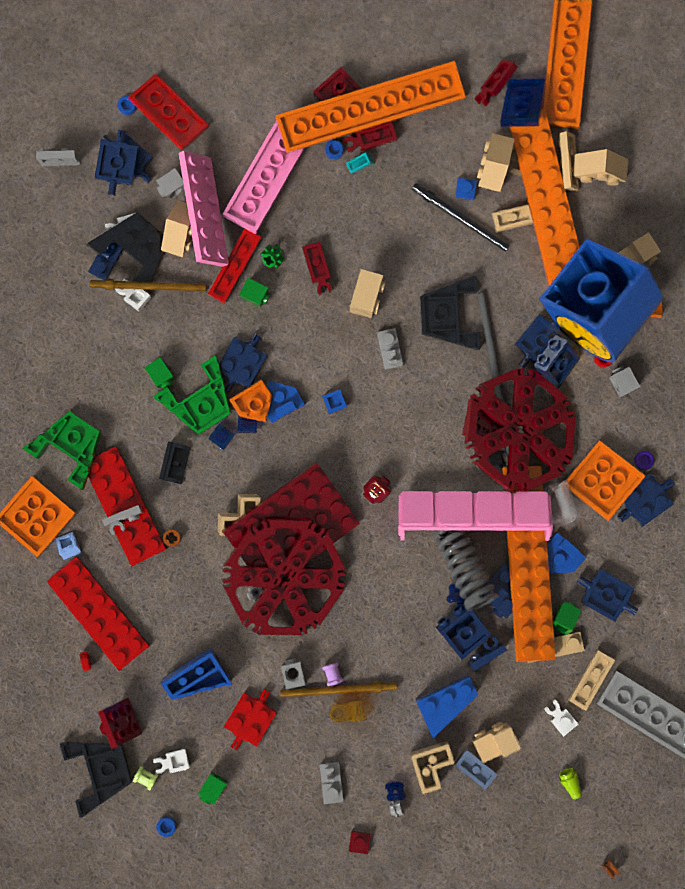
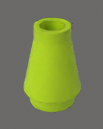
(570, 781)

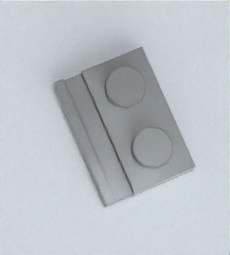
(49, 157)

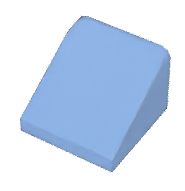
(68, 545)

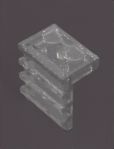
(562, 502)

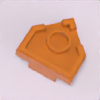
(253, 402)

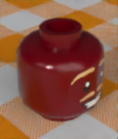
(377, 489)

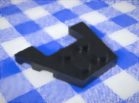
(138, 239)
(441, 315)
(106, 769)

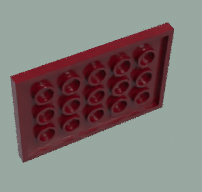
(303, 497)

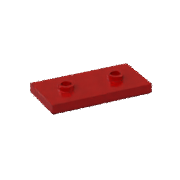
(168, 112)

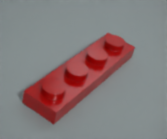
(237, 261)

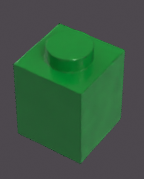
(255, 293)
(160, 373)
(566, 617)
(212, 788)

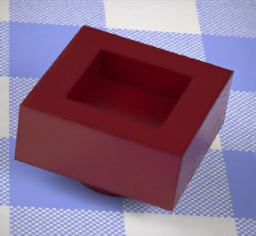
(359, 842)

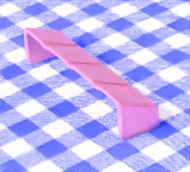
(475, 511)

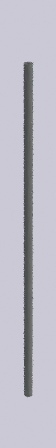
(490, 346)

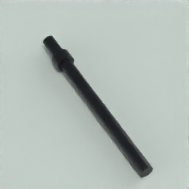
(429, 197)

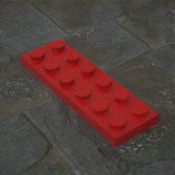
(118, 493)
(98, 613)

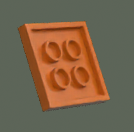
(604, 480)
(35, 516)

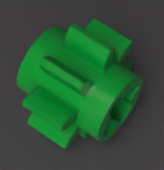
(272, 256)

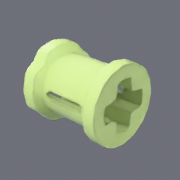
(145, 778)

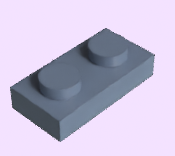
(475, 769)

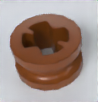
(167, 542)
(610, 869)

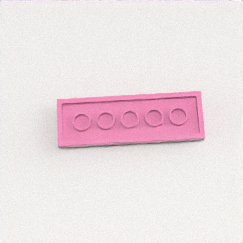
(262, 182)
(203, 209)

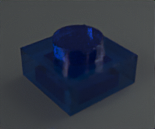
(247, 425)
(221, 436)

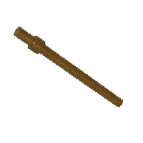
(109, 284)
(376, 687)

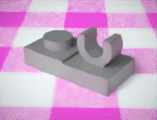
(390, 349)
(131, 514)
(331, 782)

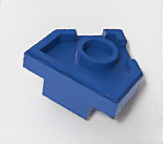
(284, 401)
(562, 555)

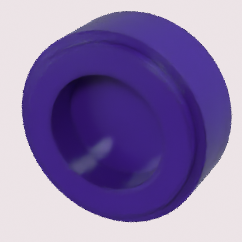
(644, 460)

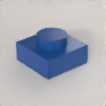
(465, 188)
(334, 401)

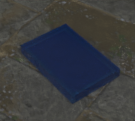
(523, 102)

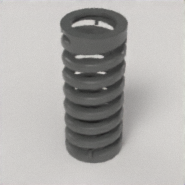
(474, 597)

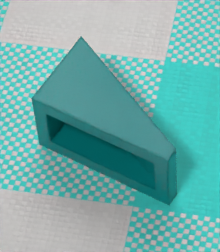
(360, 162)

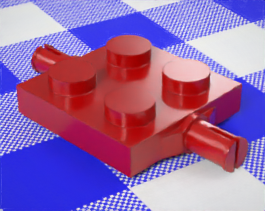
(250, 719)

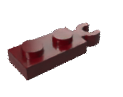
(496, 81)
(372, 137)
(317, 266)

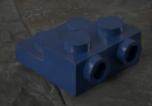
(556, 361)
(501, 581)
(463, 630)

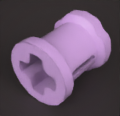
(332, 674)

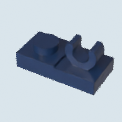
(104, 264)
(478, 659)

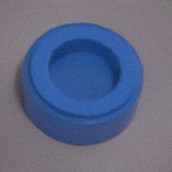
(125, 106)
(334, 149)
(166, 826)

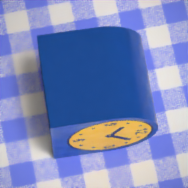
(601, 300)

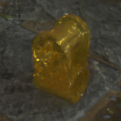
(349, 711)

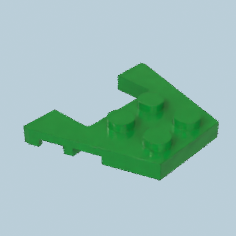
(204, 406)
(74, 439)

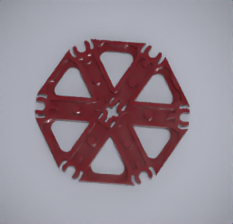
(508, 435)
(270, 578)

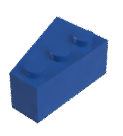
(197, 675)
(446, 703)

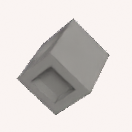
(170, 184)
(624, 381)
(293, 682)

